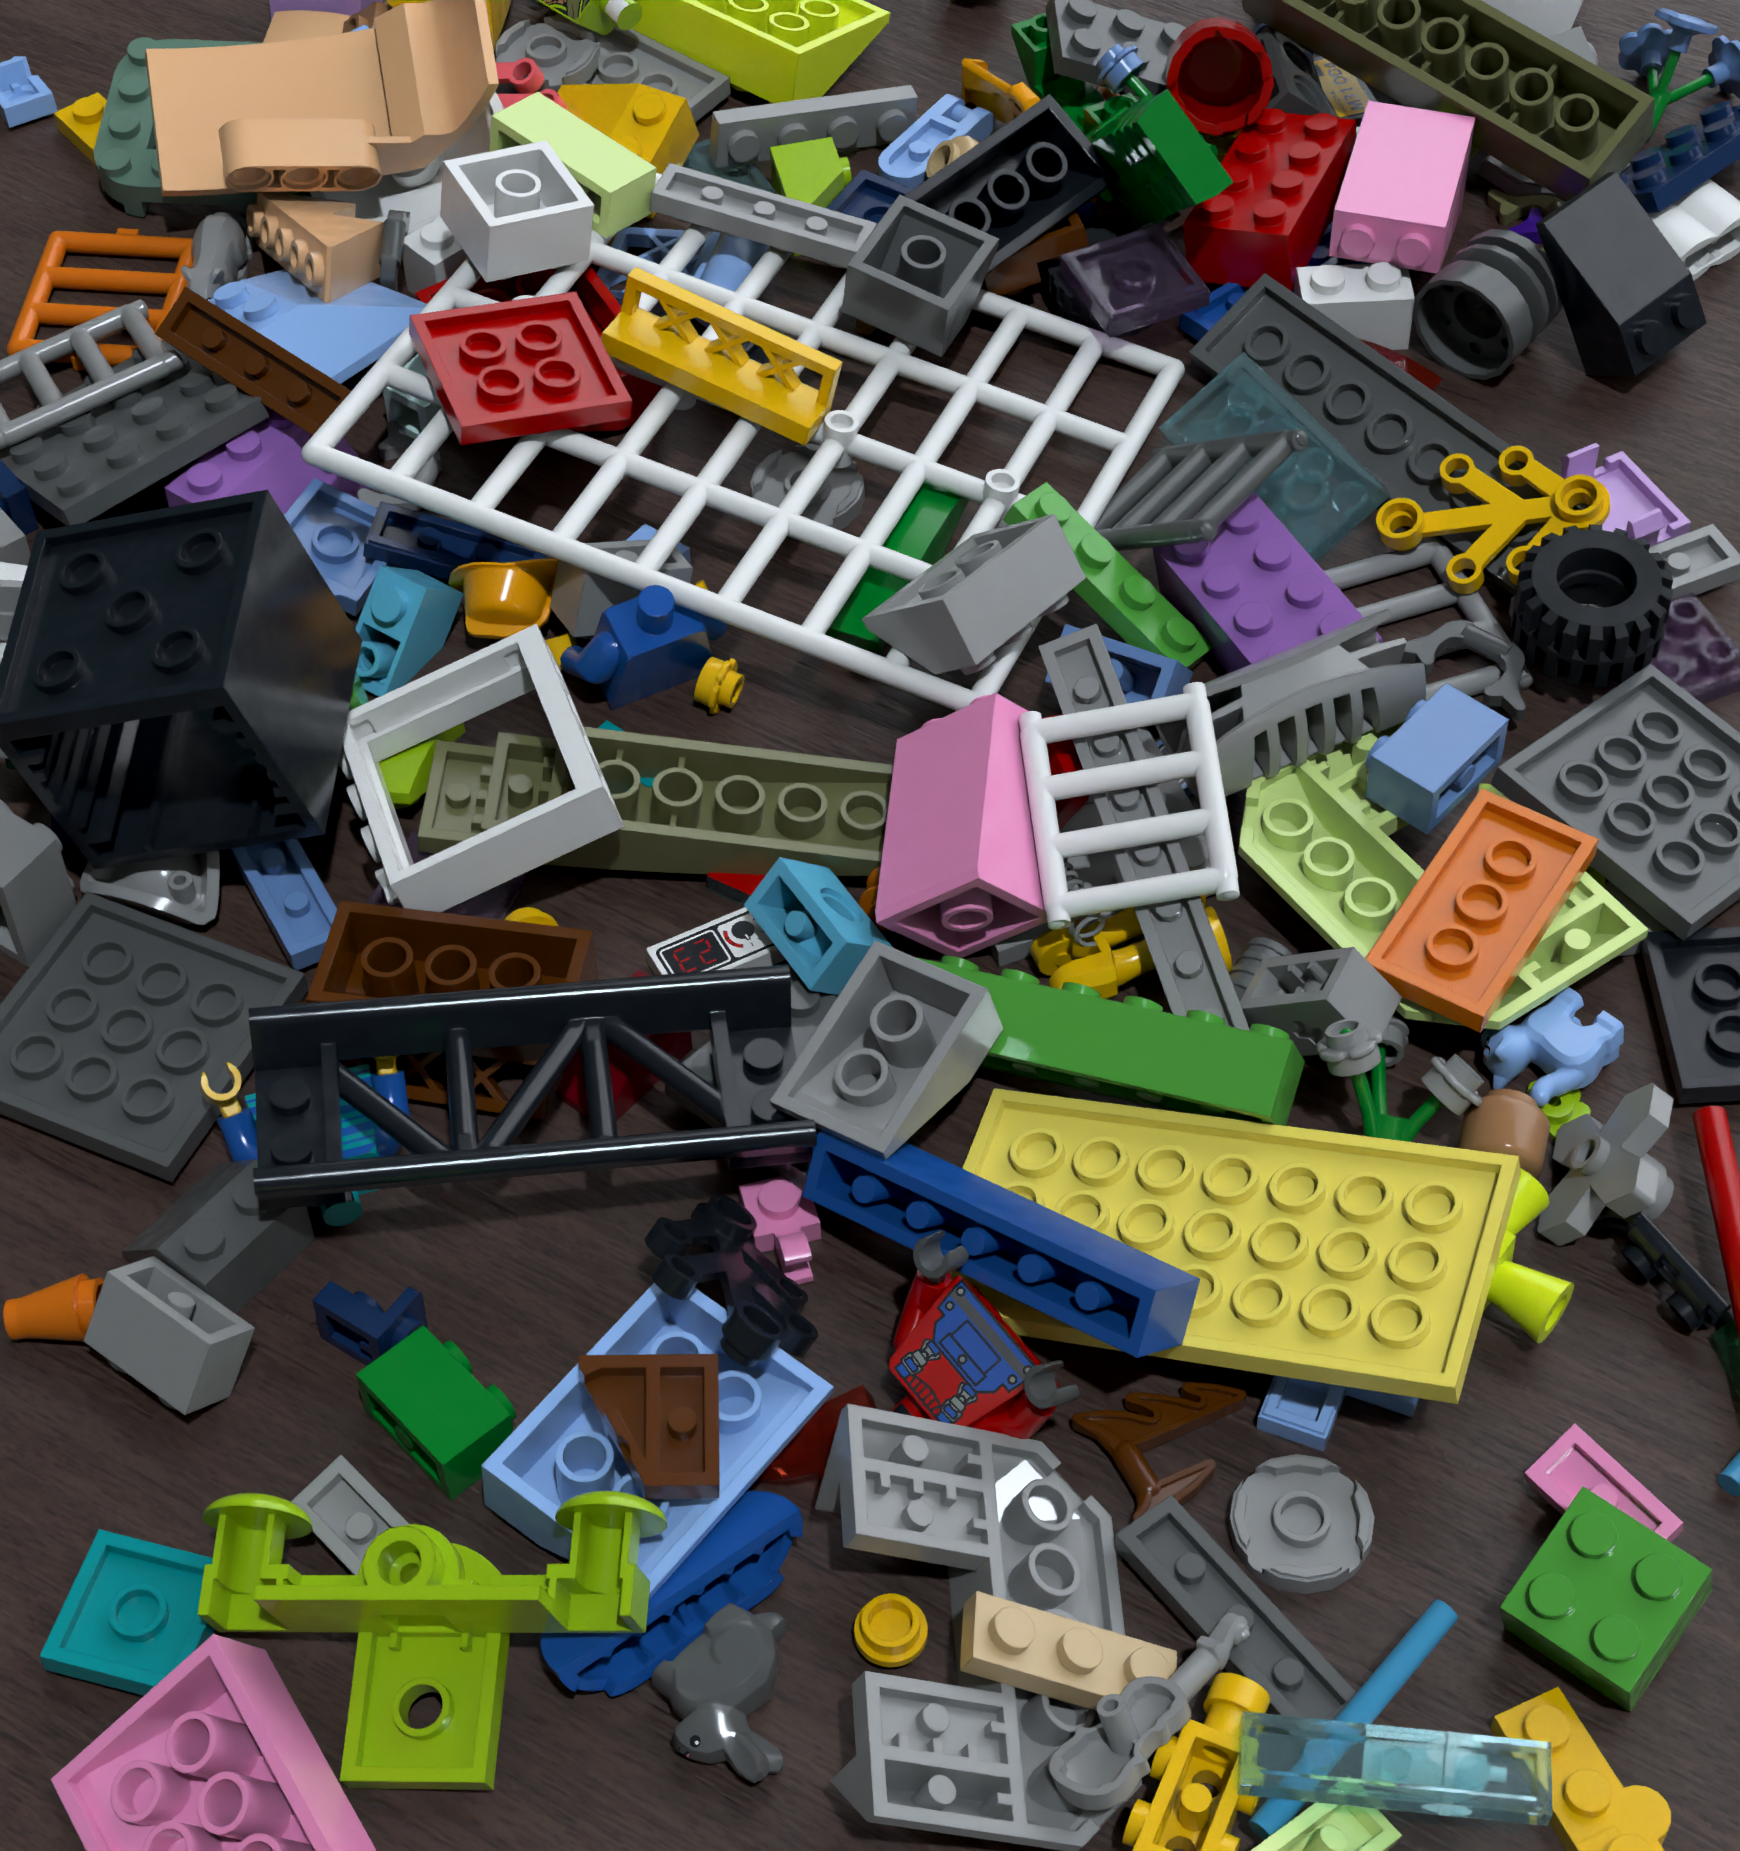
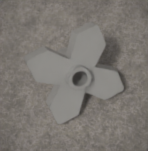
(1609, 1166)

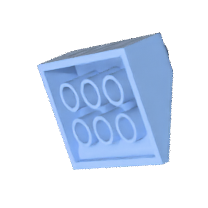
(569, 1452)

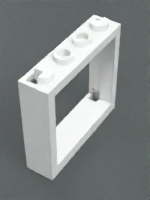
(443, 702)

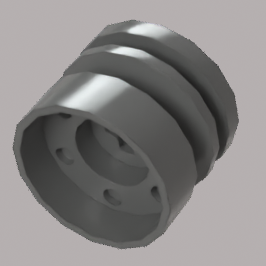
(1487, 304)

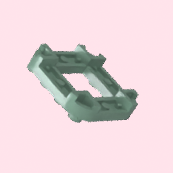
(126, 136)

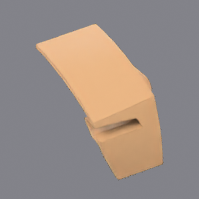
(321, 106)

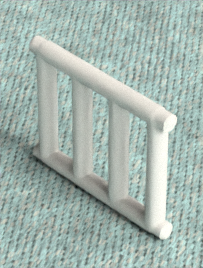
(1210, 820)

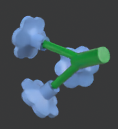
(1658, 48)

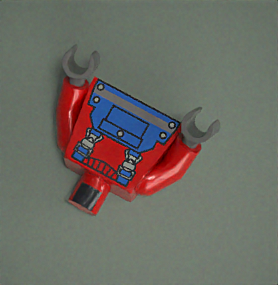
(965, 1357)

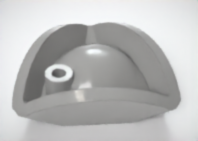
(167, 888)

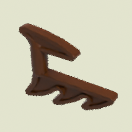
(1161, 1420)

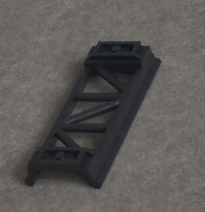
(303, 1081)

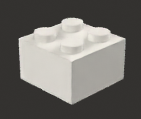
(516, 211)

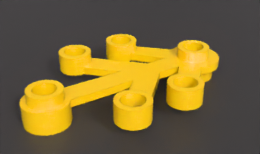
(1501, 515)

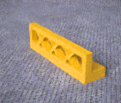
(721, 367)

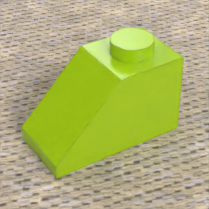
(809, 171)

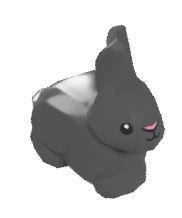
(722, 1682)

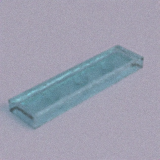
(1395, 1768)

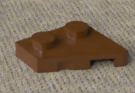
(660, 1418)

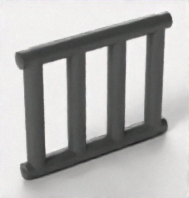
(1179, 467)

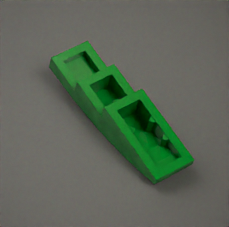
(921, 534)

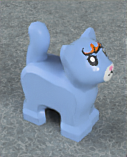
(1555, 1043)

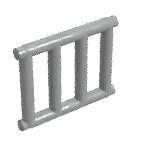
(106, 384)
(1434, 552)

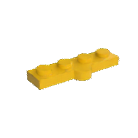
(1587, 1797)

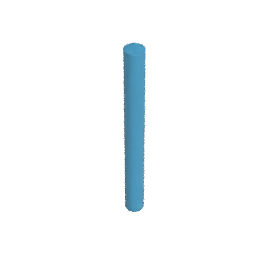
(1372, 1698)

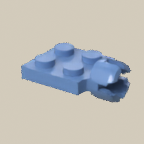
(334, 535)

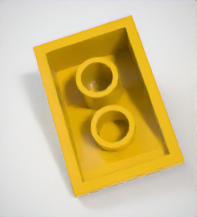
(638, 117)

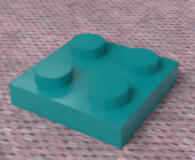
(129, 1614)

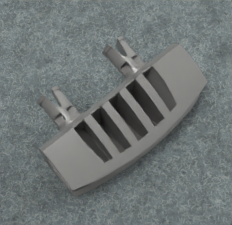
(1304, 702)

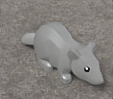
(218, 253)

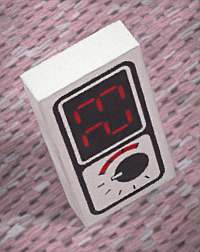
(720, 944)

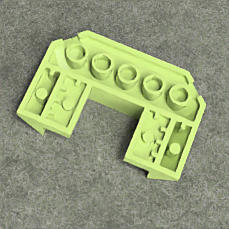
(1341, 872)

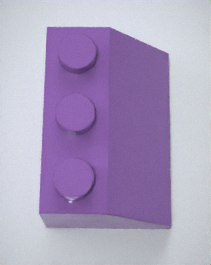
(257, 461)

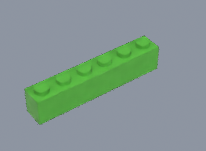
(1137, 1049)

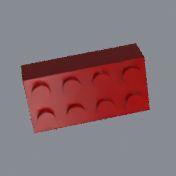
(1280, 199)

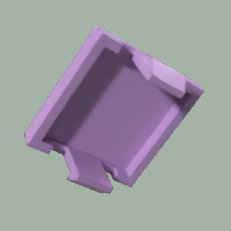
(1634, 498)

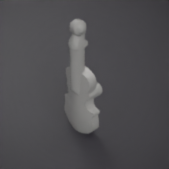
(1108, 1760)

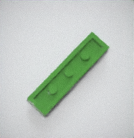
(1115, 586)

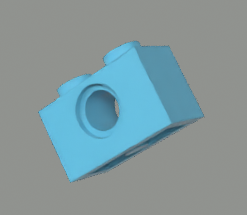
(813, 923)

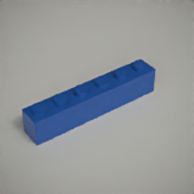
(1010, 1243)

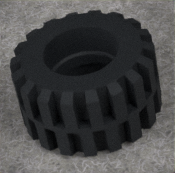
(1600, 571)

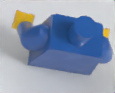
(641, 647)

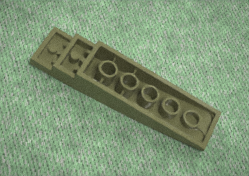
(706, 809)

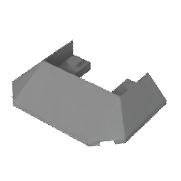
(1003, 1526)

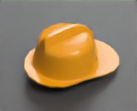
(505, 596)

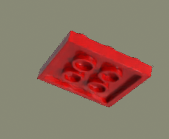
(519, 368)

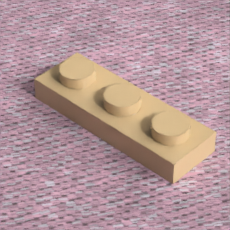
(1053, 1652)

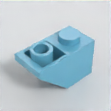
(402, 626)

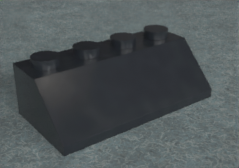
(1020, 179)

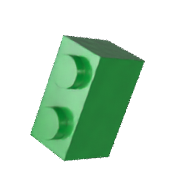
(436, 1409)

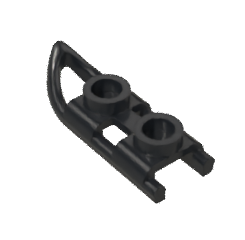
(1654, 1254)

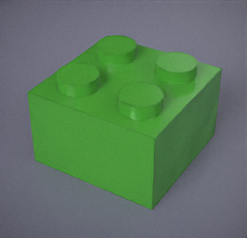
(1606, 1598)

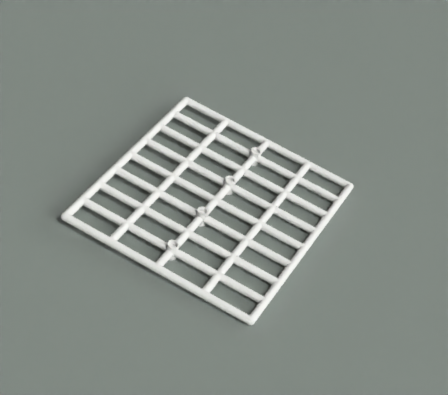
(838, 447)

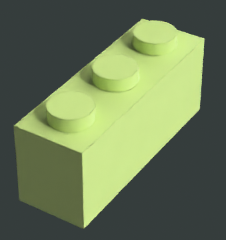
(605, 170)

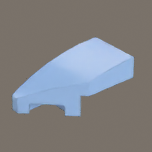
(22, 94)

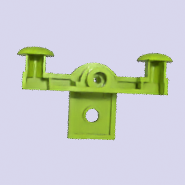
(426, 1622)

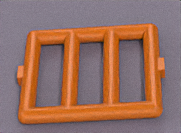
(51, 275)

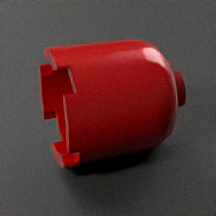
(1219, 75)

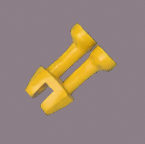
(1097, 965)

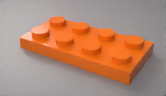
(1481, 908)

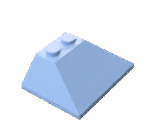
(329, 336)

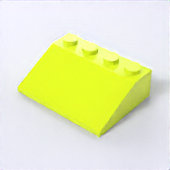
(767, 45)

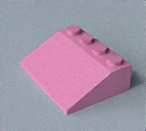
(210, 1766)

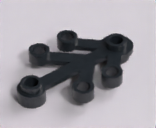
(745, 1274)

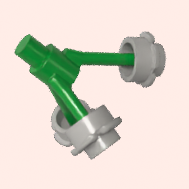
(1354, 1049)

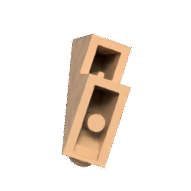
(317, 241)

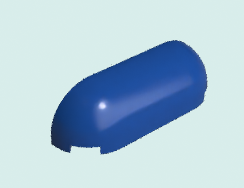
(730, 1565)

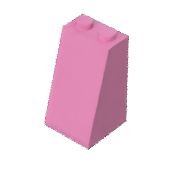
(1403, 187)
(960, 833)

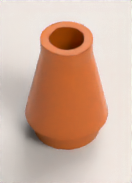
(55, 1311)

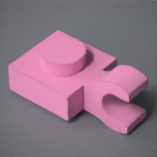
(784, 1223)

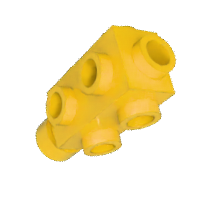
(1183, 1808)

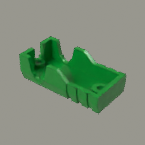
(1158, 159)

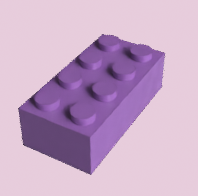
(1251, 588)

